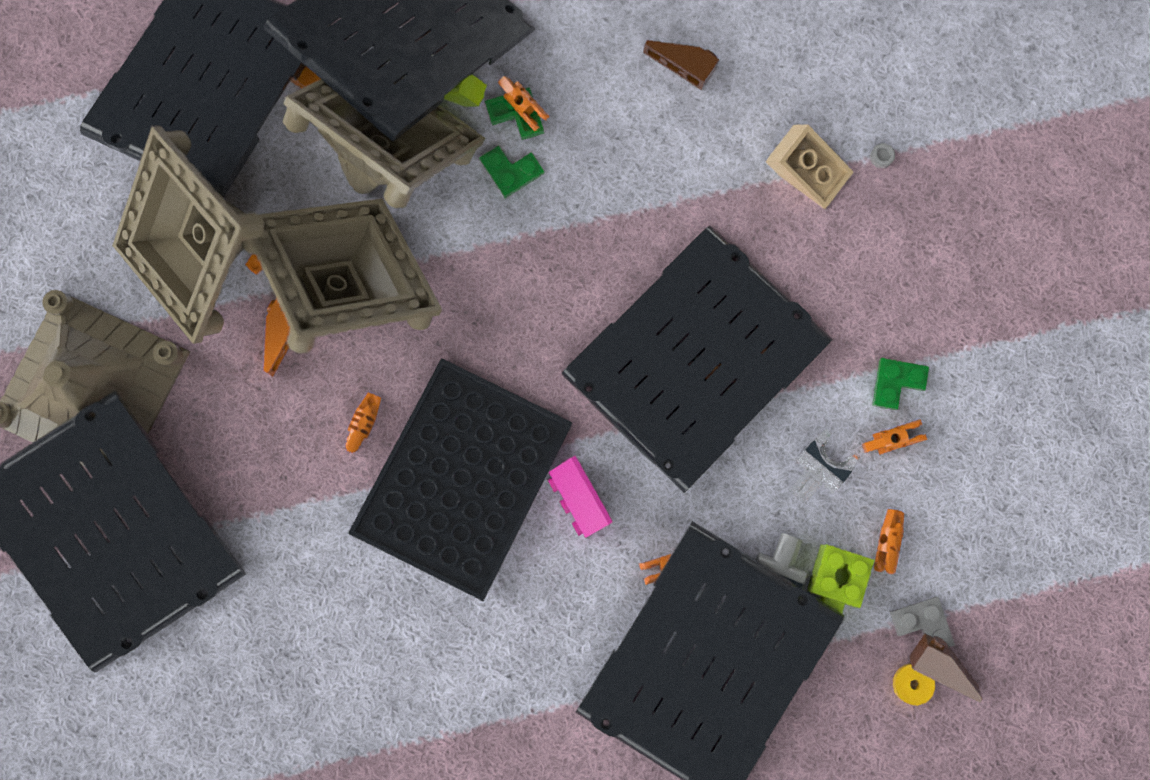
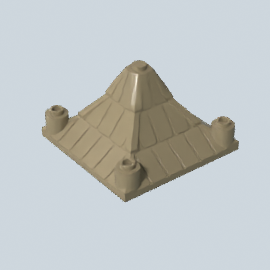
(369, 155)
(181, 234)
(341, 270)
(79, 360)

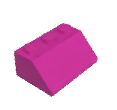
(579, 497)

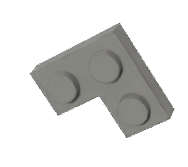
(923, 616)

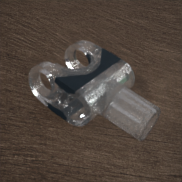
(820, 469)

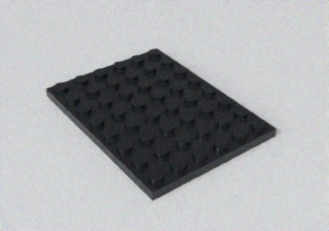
(461, 479)

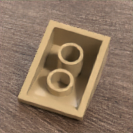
(809, 165)

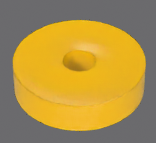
(903, 690)

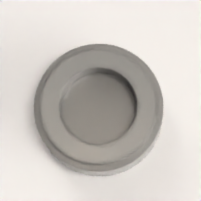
(882, 155)

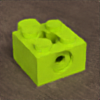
(840, 577)

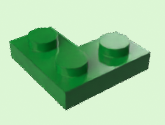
(501, 111)
(510, 176)
(893, 376)

